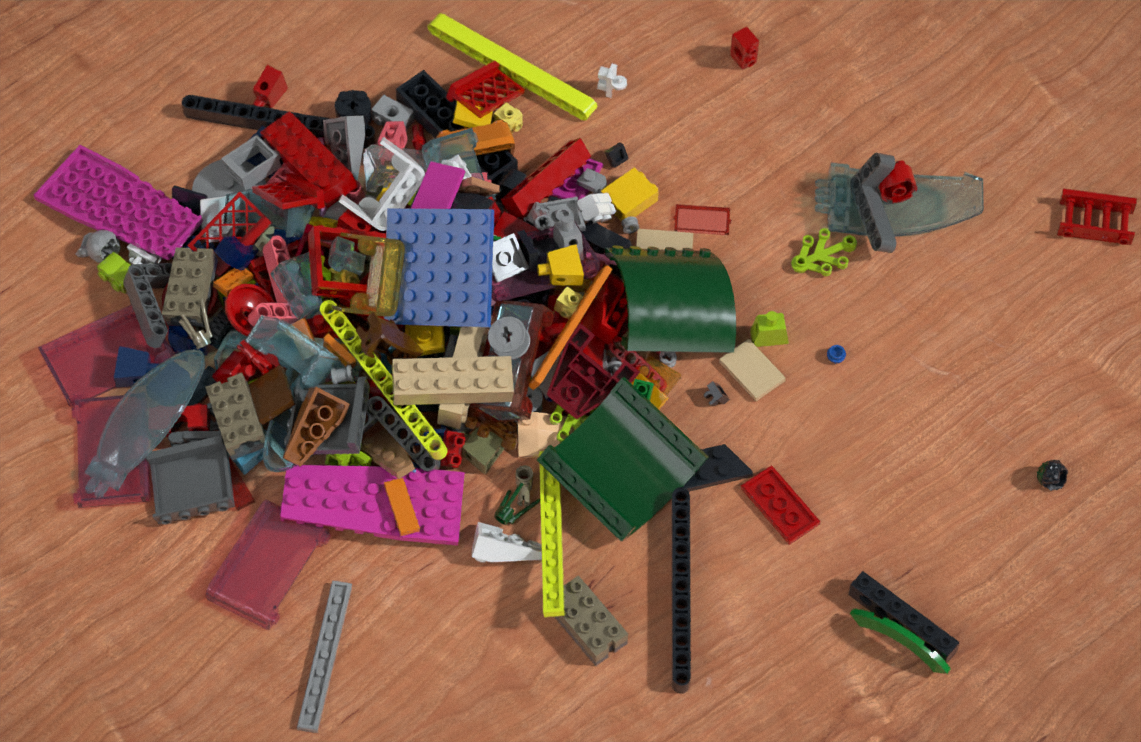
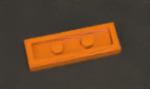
(401, 507)

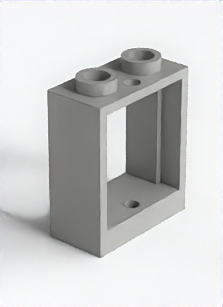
(246, 151)

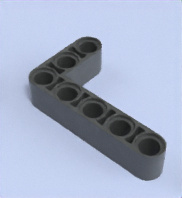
(869, 203)
(139, 284)
(395, 430)

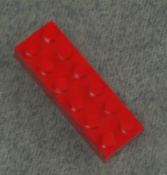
(309, 158)

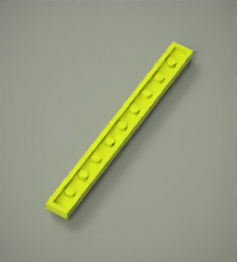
(551, 544)

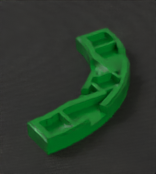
(903, 636)

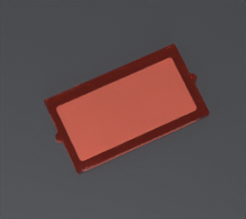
(702, 219)

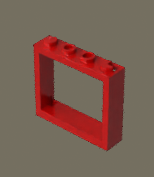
(331, 288)

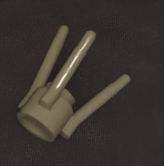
(200, 338)

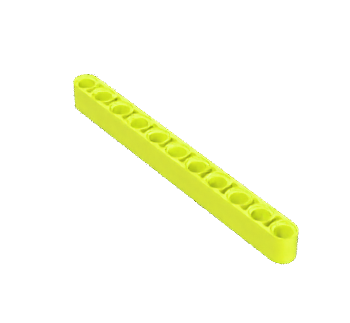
(513, 66)
(379, 371)

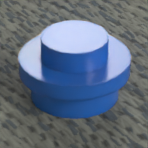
(836, 354)

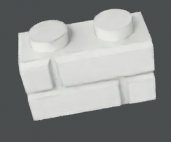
(596, 207)

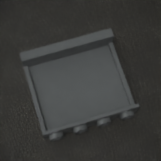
(348, 435)
(191, 480)

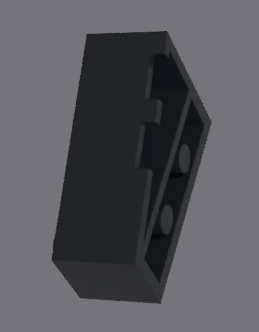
(602, 238)

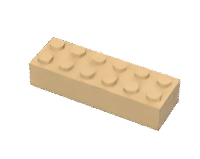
(469, 344)
(452, 380)

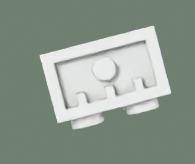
(209, 209)

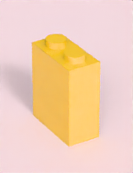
(631, 194)

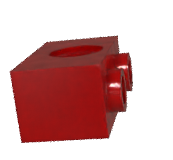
(744, 48)

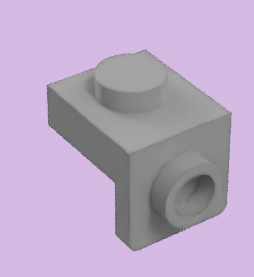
(592, 181)

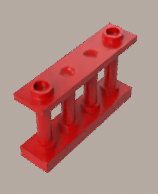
(1097, 201)

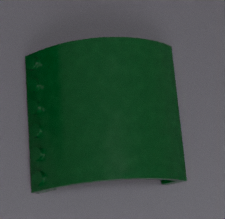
(676, 300)
(624, 461)

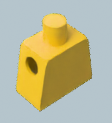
(563, 267)

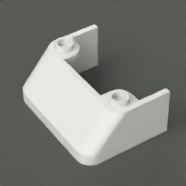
(397, 194)

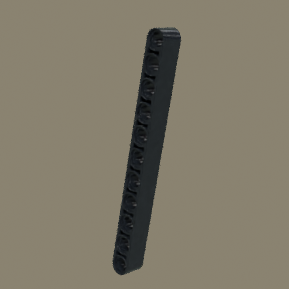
(253, 116)
(679, 579)

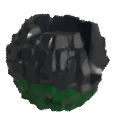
(1052, 475)

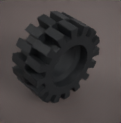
(219, 328)

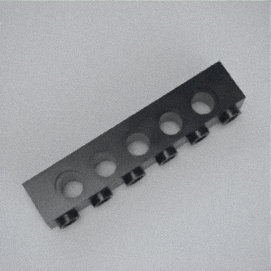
(888, 605)

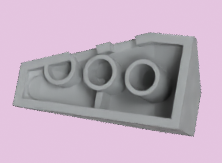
(346, 140)

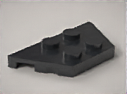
(719, 468)

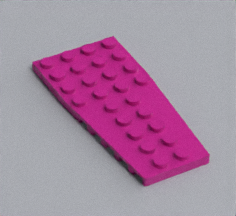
(117, 201)
(358, 501)

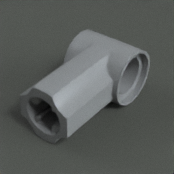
(539, 216)

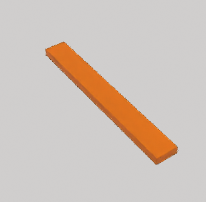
(569, 327)

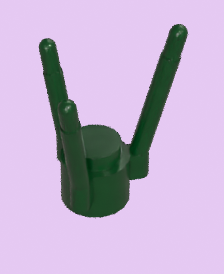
(505, 513)

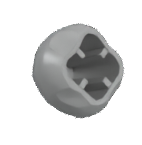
(98, 245)

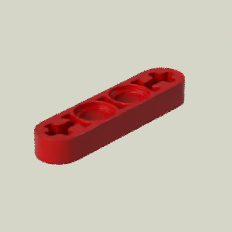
(638, 364)

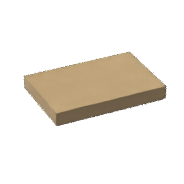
(662, 239)
(752, 370)

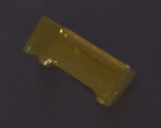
(383, 276)

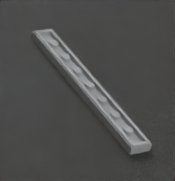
(324, 657)

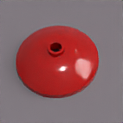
(242, 302)

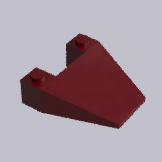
(579, 381)

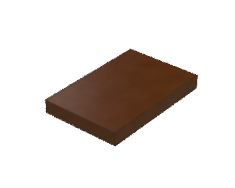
(271, 394)

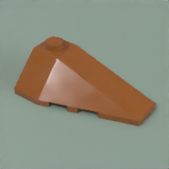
(314, 424)

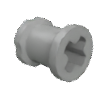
(342, 374)

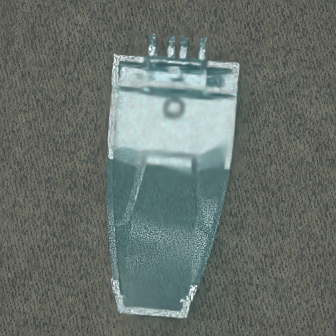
(935, 204)

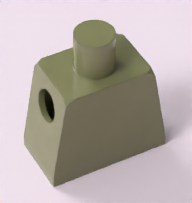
(482, 451)

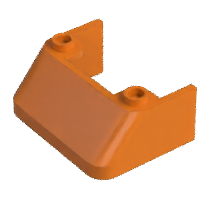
(490, 137)

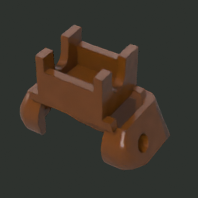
(383, 336)

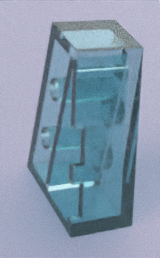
(294, 282)

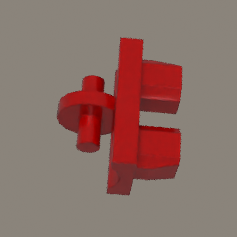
(453, 443)

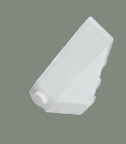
(496, 546)

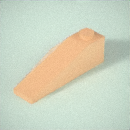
(538, 434)

